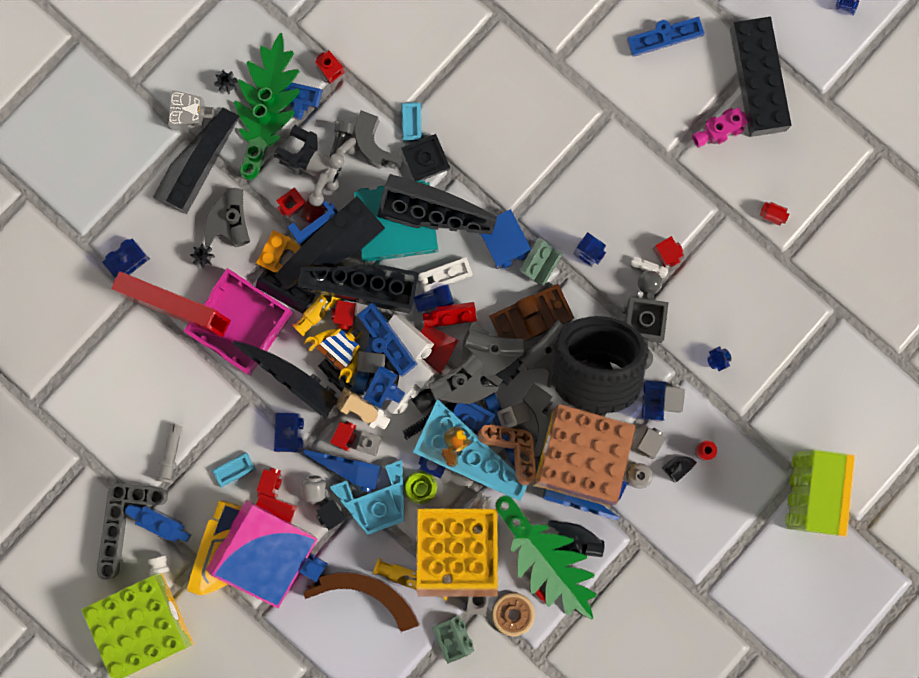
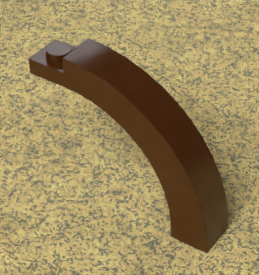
(370, 585)

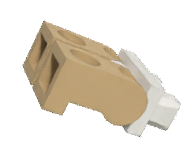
(368, 413)

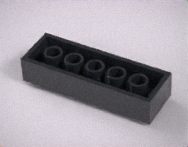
(760, 76)

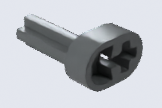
(342, 130)

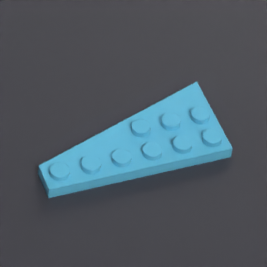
(474, 461)

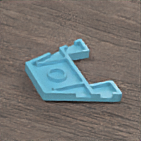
(378, 508)

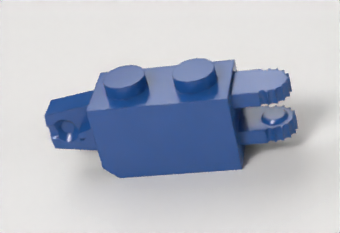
(158, 523)

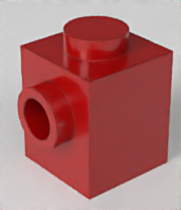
(329, 66)
(669, 252)
(344, 315)

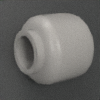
(632, 477)
(313, 489)

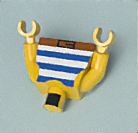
(338, 348)

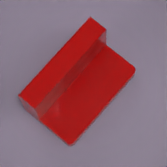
(279, 508)

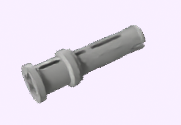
(168, 462)

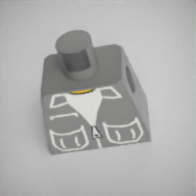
(187, 111)

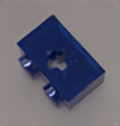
(135, 258)
(282, 442)

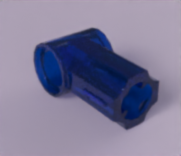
(437, 297)

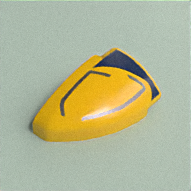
(215, 533)

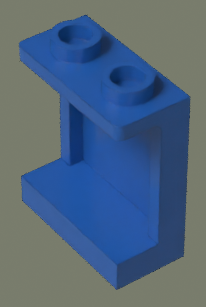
(304, 235)
(507, 241)

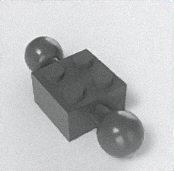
(647, 314)

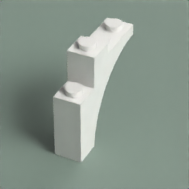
(423, 373)

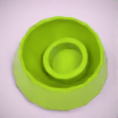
(420, 487)

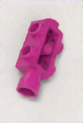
(727, 127)

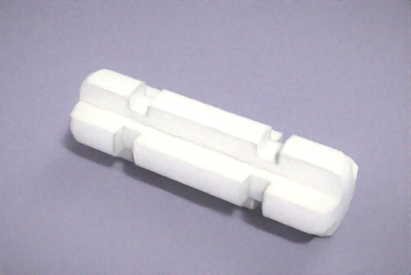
(649, 266)

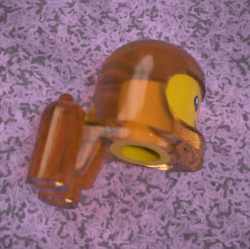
(455, 441)

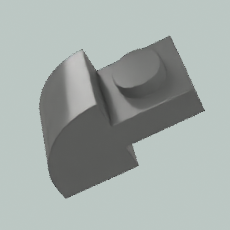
(372, 361)

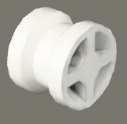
(482, 501)
(158, 565)

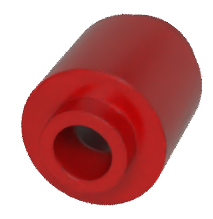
(774, 213)
(700, 453)

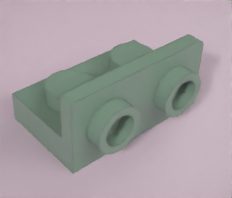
(540, 262)
(453, 639)

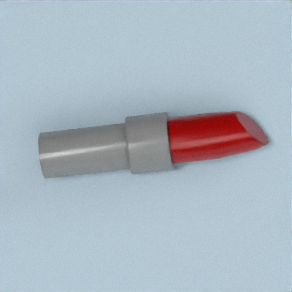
(540, 594)

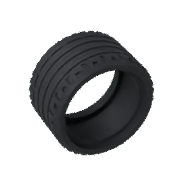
(594, 388)

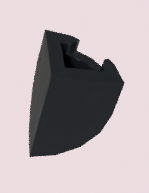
(424, 400)
(678, 467)

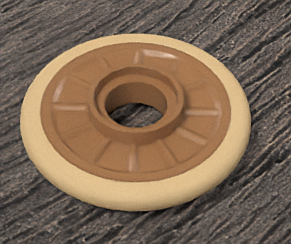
(522, 623)

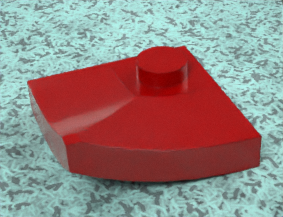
(442, 348)

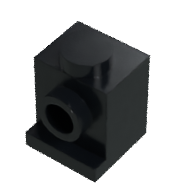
(510, 371)

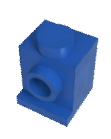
(313, 567)

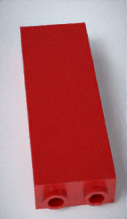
(171, 304)

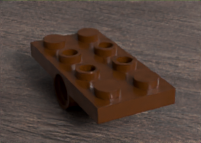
(532, 315)

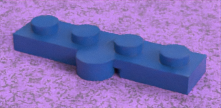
(665, 36)
(386, 340)

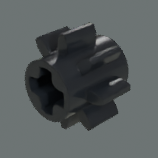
(226, 86)
(206, 259)

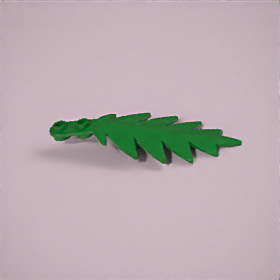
(266, 103)
(548, 563)

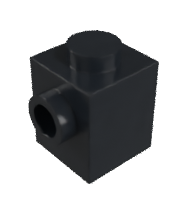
(329, 514)

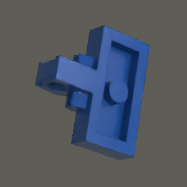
(306, 98)
(383, 388)

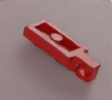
(451, 315)

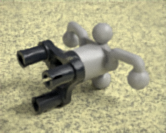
(316, 162)

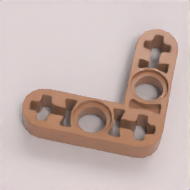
(518, 446)

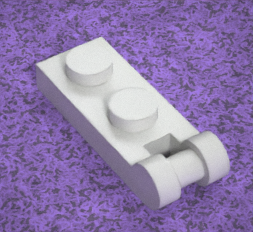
(445, 274)

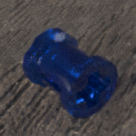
(847, 5)

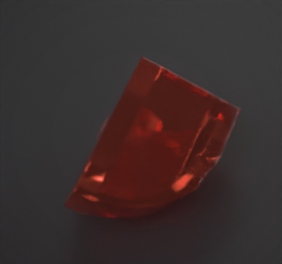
(311, 213)

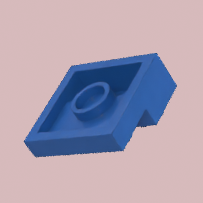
(473, 416)

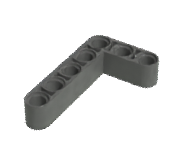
(120, 523)

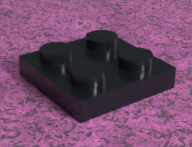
(425, 158)

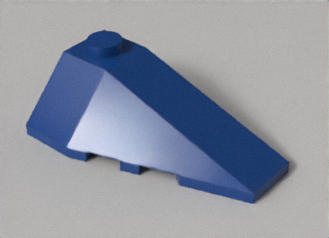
(357, 472)
(578, 503)

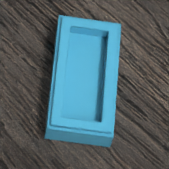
(411, 122)
(233, 470)

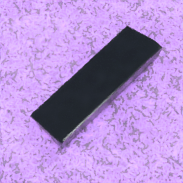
(295, 297)

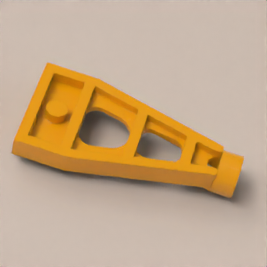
(274, 250)

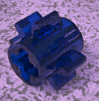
(719, 358)

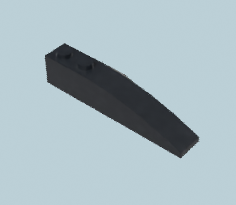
(195, 162)
(427, 206)
(335, 241)
(378, 284)
(295, 379)

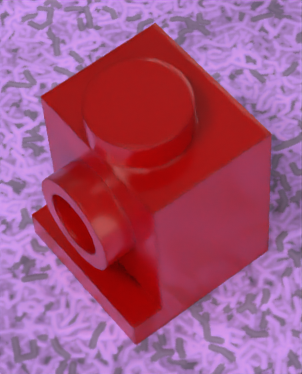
(290, 197)
(344, 435)
(269, 482)

